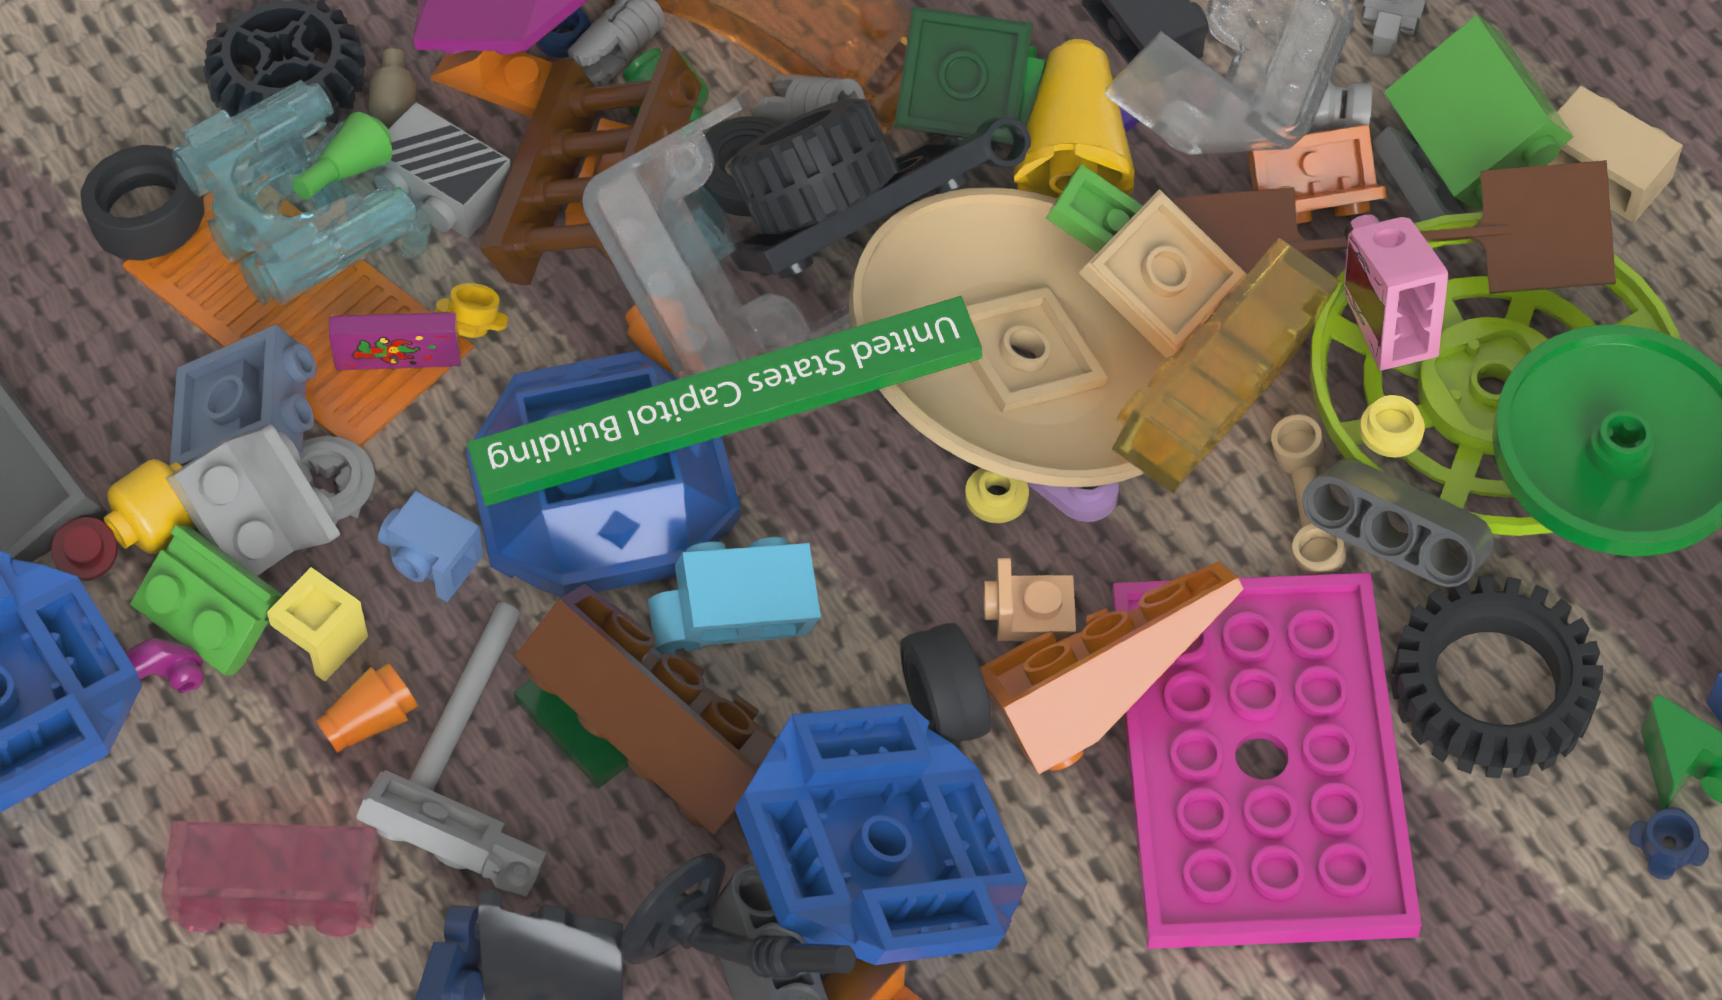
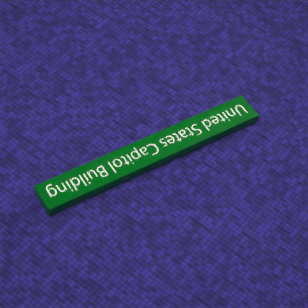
(724, 400)

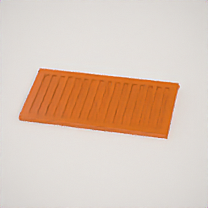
(219, 302)

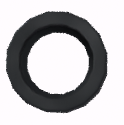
(147, 234)

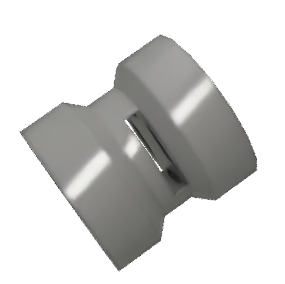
(1356, 107)

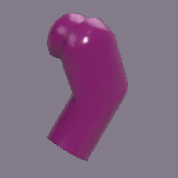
(168, 660)

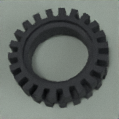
(1503, 612)

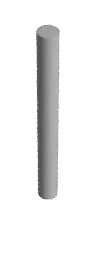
(465, 696)

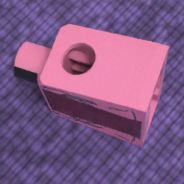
(1395, 289)

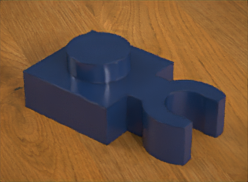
(452, 965)

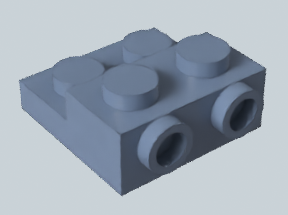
(240, 390)

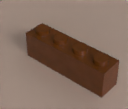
(648, 705)

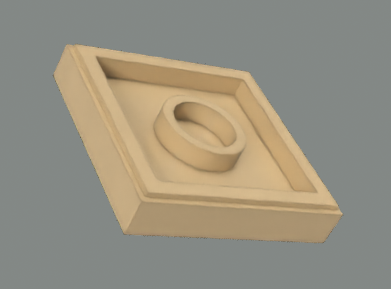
(1163, 274)

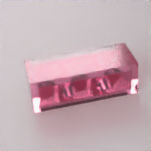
(272, 877)

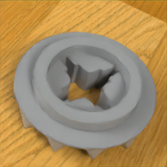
(350, 462)

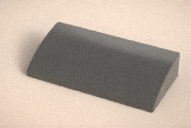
(36, 483)

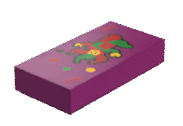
(395, 341)

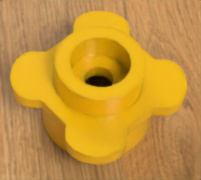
(475, 309)

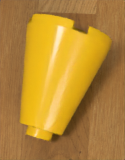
(1075, 124)

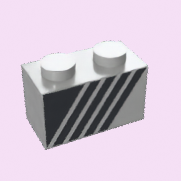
(444, 171)

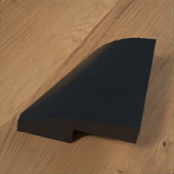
(548, 954)

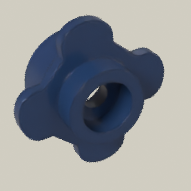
(1674, 825)

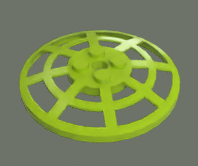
(1467, 353)

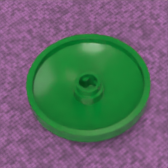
(1615, 439)

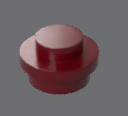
(84, 548)

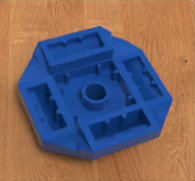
(614, 524)
(59, 679)
(879, 837)

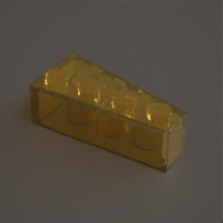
(1224, 366)

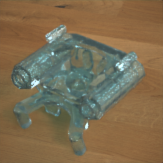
(250, 171)

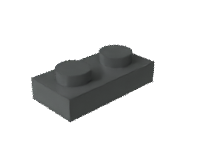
(1412, 173)

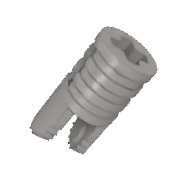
(616, 38)
(804, 94)

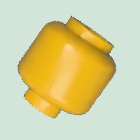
(146, 508)

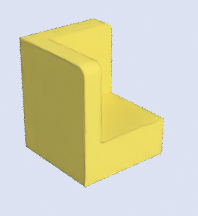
(320, 621)

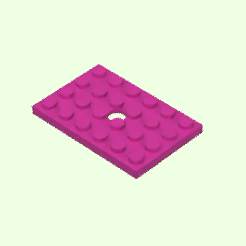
(1283, 855)

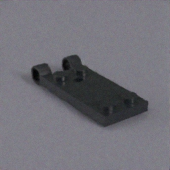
(932, 165)

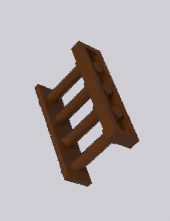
(557, 140)

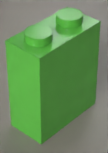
(1477, 110)

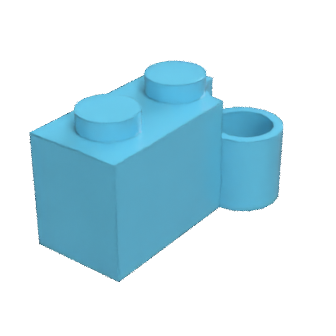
(736, 596)

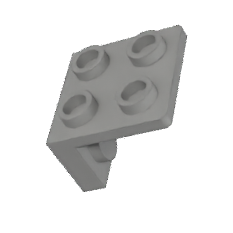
(254, 499)

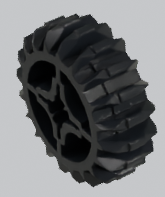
(279, 46)

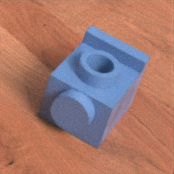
(432, 544)

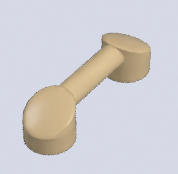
(1301, 452)

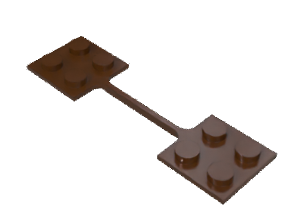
(1536, 225)

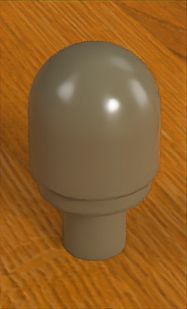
(391, 88)

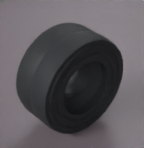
(946, 683)

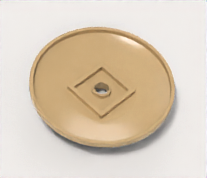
(1023, 289)

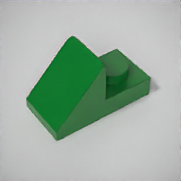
(1680, 748)

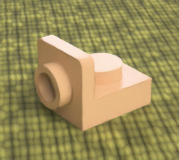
(1029, 604)

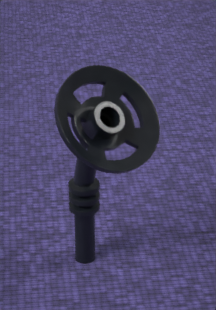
(690, 925)

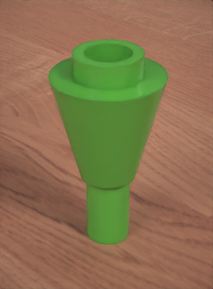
(355, 148)

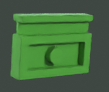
(206, 600)

